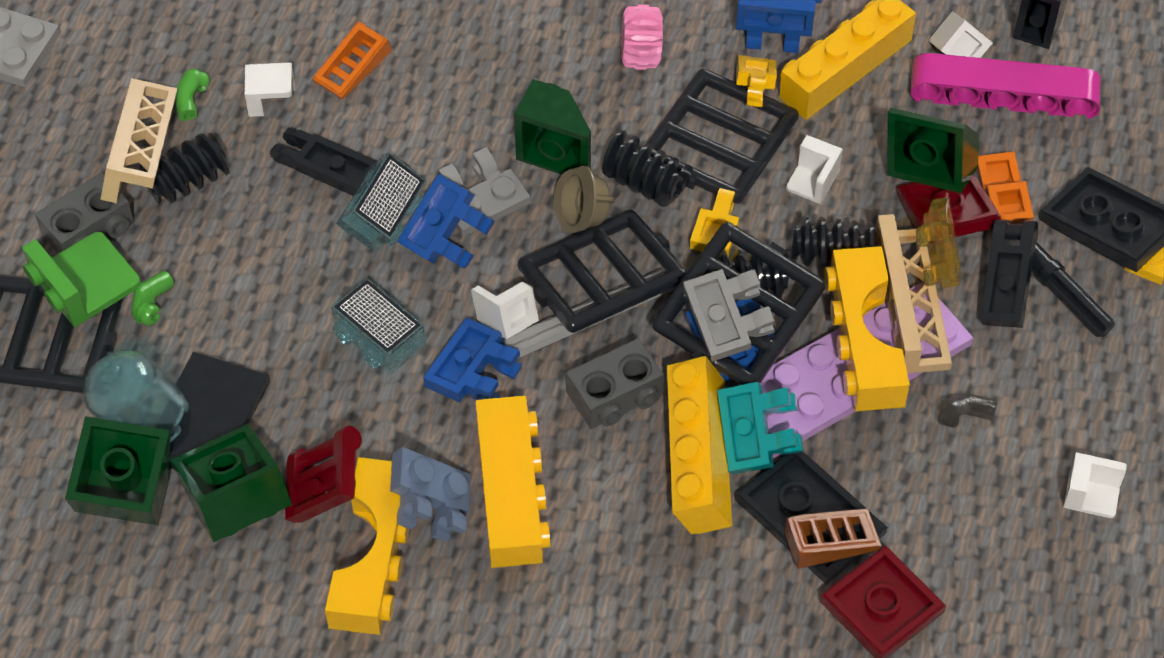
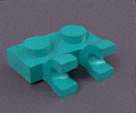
(746, 426)

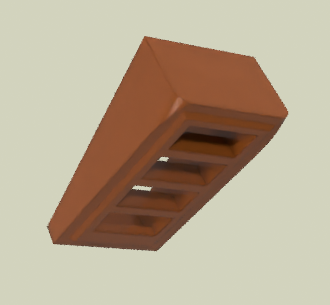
(813, 524)

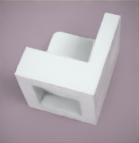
(959, 38)
(267, 82)
(816, 169)
(508, 311)
(1094, 485)

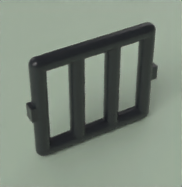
(751, 167)
(605, 305)
(792, 315)
(50, 378)

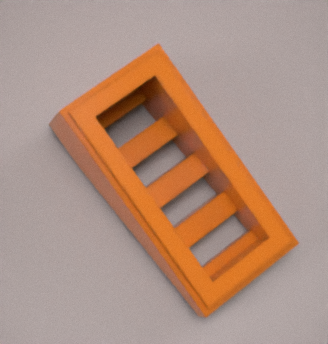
(359, 35)

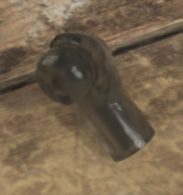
(965, 404)

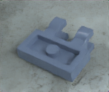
(430, 485)

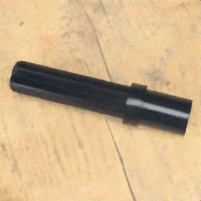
(1053, 275)

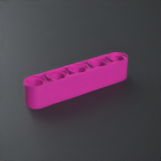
(1006, 84)

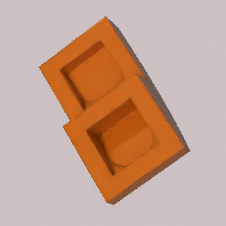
(1004, 187)

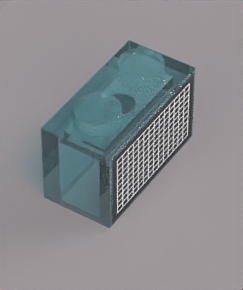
(382, 202)
(377, 327)

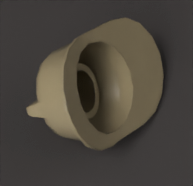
(581, 200)

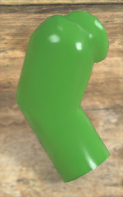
(189, 83)
(144, 298)

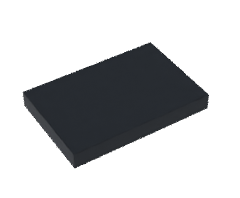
(1108, 218)
(218, 400)
(798, 488)

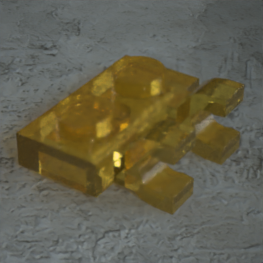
(940, 229)

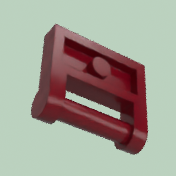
(327, 484)

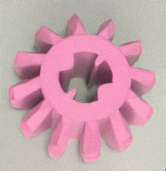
(641, 37)

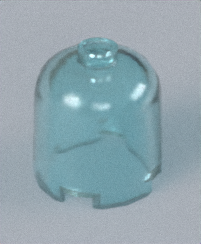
(134, 391)

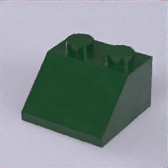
(551, 129)
(930, 150)
(120, 471)
(232, 482)

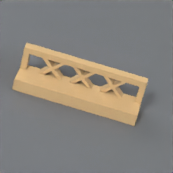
(132, 129)
(902, 300)

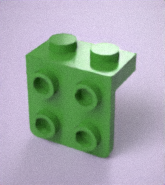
(81, 277)

